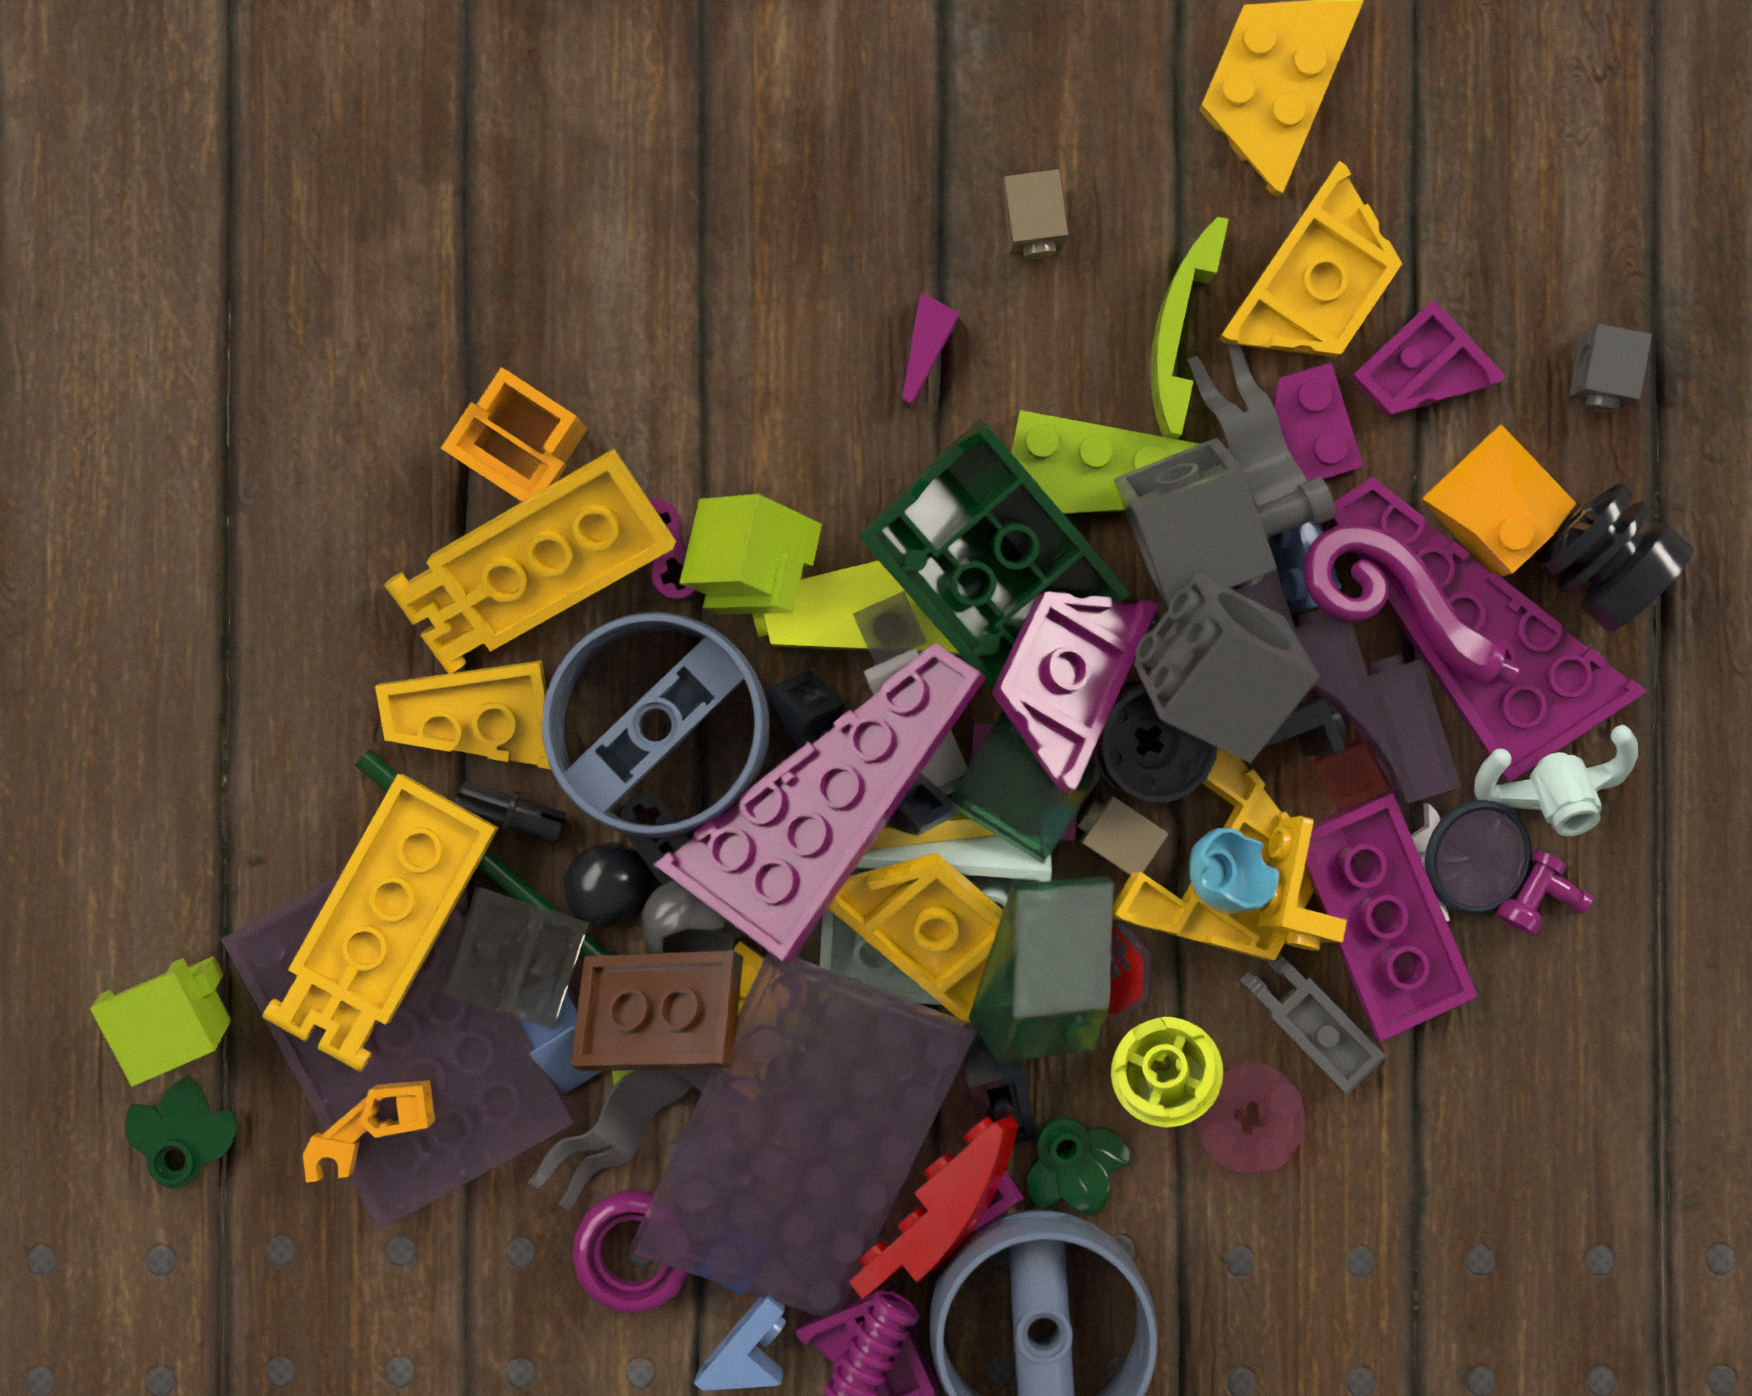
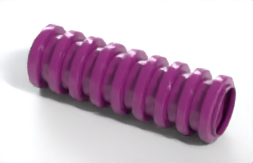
(873, 1347)

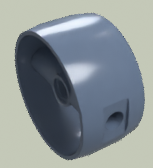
(624, 752)
(1041, 1290)

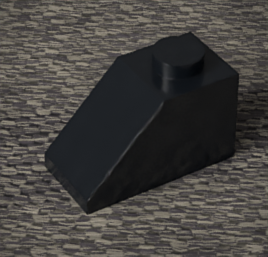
(998, 1089)

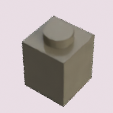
(1034, 213)
(1120, 834)

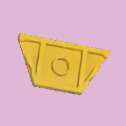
(1276, 80)
(1319, 277)
(926, 924)

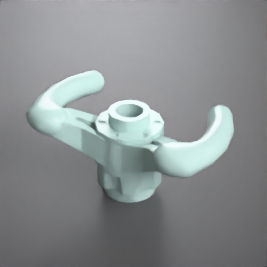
(1560, 784)

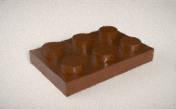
(657, 1011)

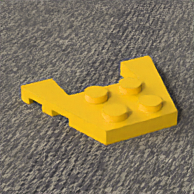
(1156, 908)

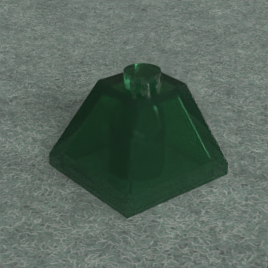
(1014, 794)

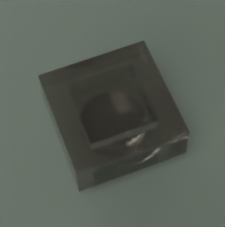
(889, 628)

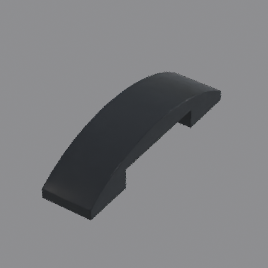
(809, 712)

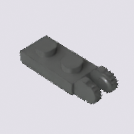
(1318, 1026)

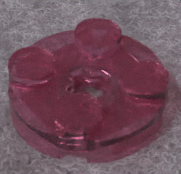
(1266, 1144)

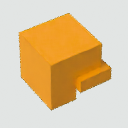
(515, 437)

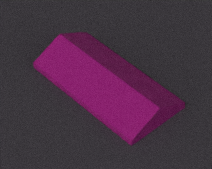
(1395, 928)

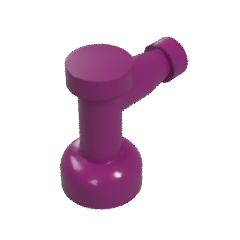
(1543, 879)

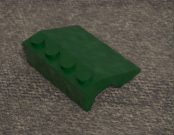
(980, 545)

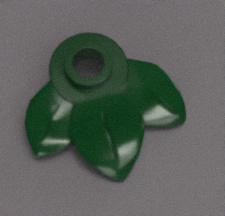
(183, 1125)
(1080, 1170)

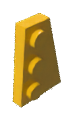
(470, 711)

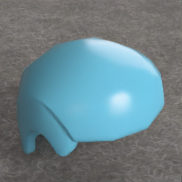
(1231, 872)

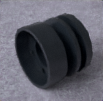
(1621, 564)
(1162, 772)

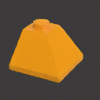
(1499, 503)

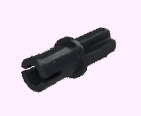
(511, 812)

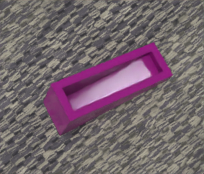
(931, 331)

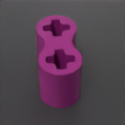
(662, 565)

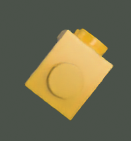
(1303, 927)

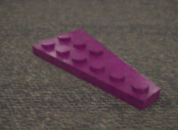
(1560, 681)

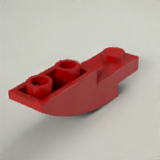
(955, 1201)

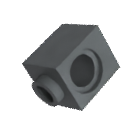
(1610, 367)

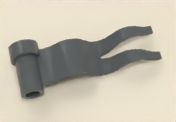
(1257, 443)
(620, 1124)

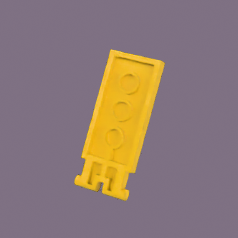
(533, 561)
(381, 919)

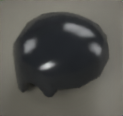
(607, 884)

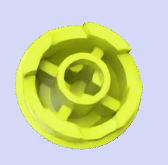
(1167, 1072)

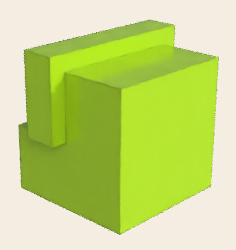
(748, 554)
(164, 1019)

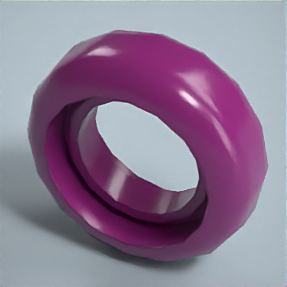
(595, 1275)

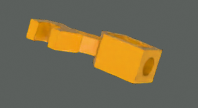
(341, 1141)

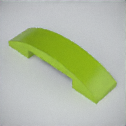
(1173, 393)

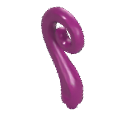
(1455, 641)

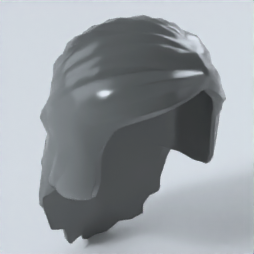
(683, 923)

